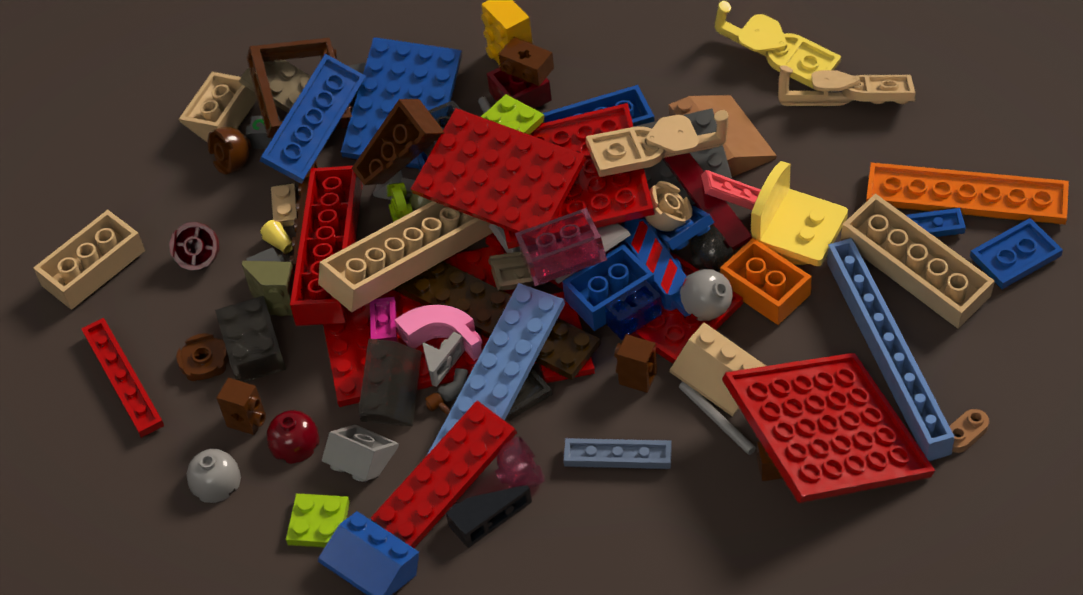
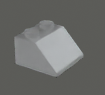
(358, 452)

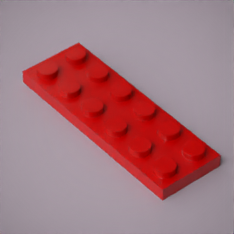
(444, 475)

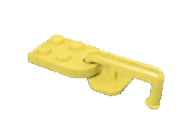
(766, 37)

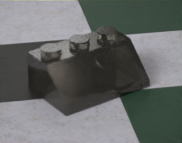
(389, 383)

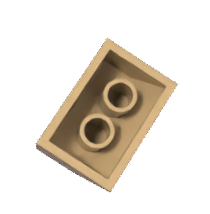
(218, 105)
(705, 363)

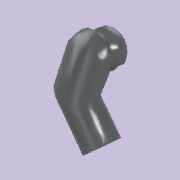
(454, 388)

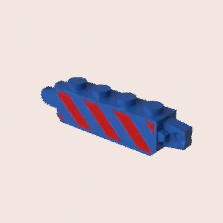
(657, 258)

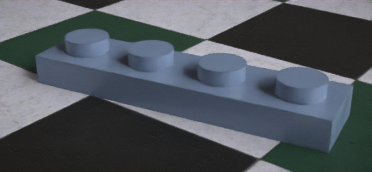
(617, 453)

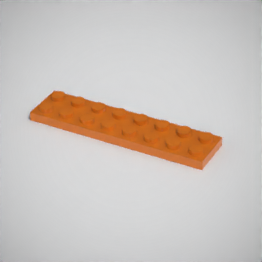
(971, 192)

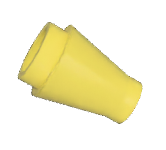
(276, 236)

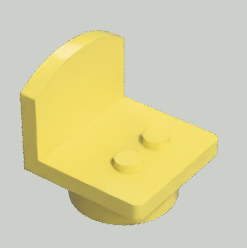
(795, 222)

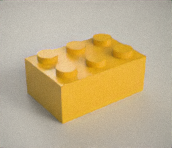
(502, 22)

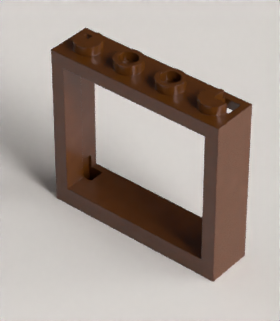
(284, 51)

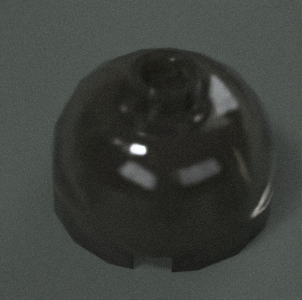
(710, 250)

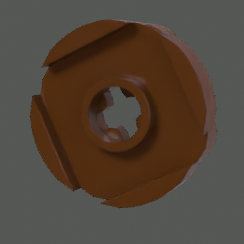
(206, 368)

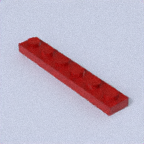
(122, 377)

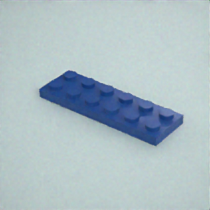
(312, 118)

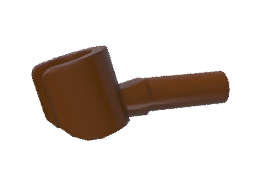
(435, 401)

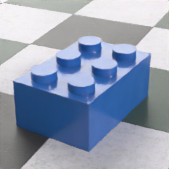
(599, 284)

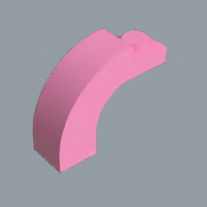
(438, 322)

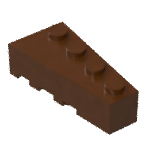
(397, 142)

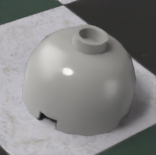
(706, 294)
(213, 475)

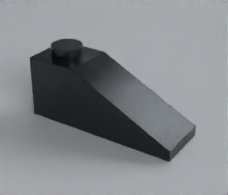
(483, 513)

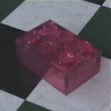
(561, 246)

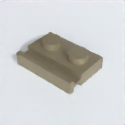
(509, 271)

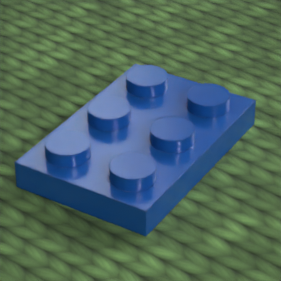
(696, 225)
(1016, 253)

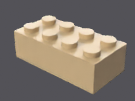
(89, 259)

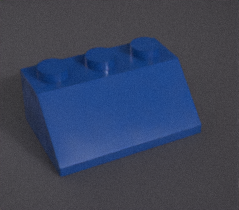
(369, 556)

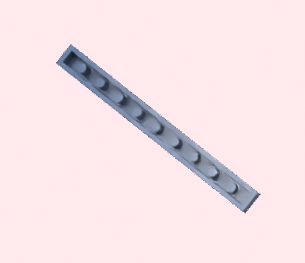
(890, 350)

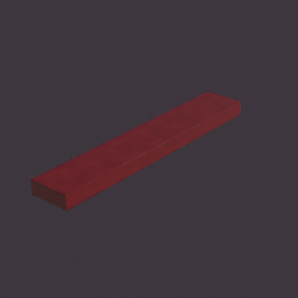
(726, 221)

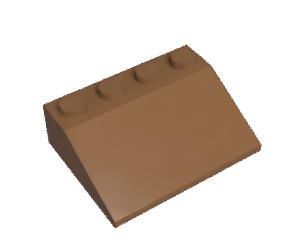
(744, 144)

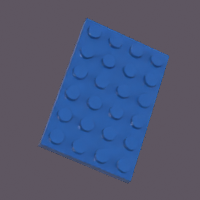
(394, 73)

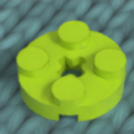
(398, 206)

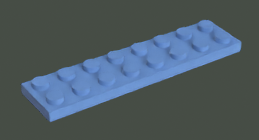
(507, 355)

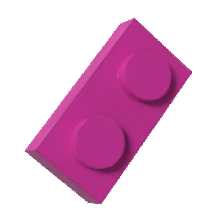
(383, 319)

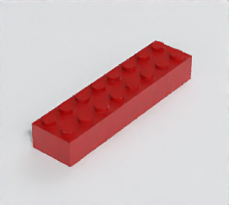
(327, 228)

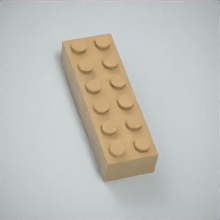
(918, 261)

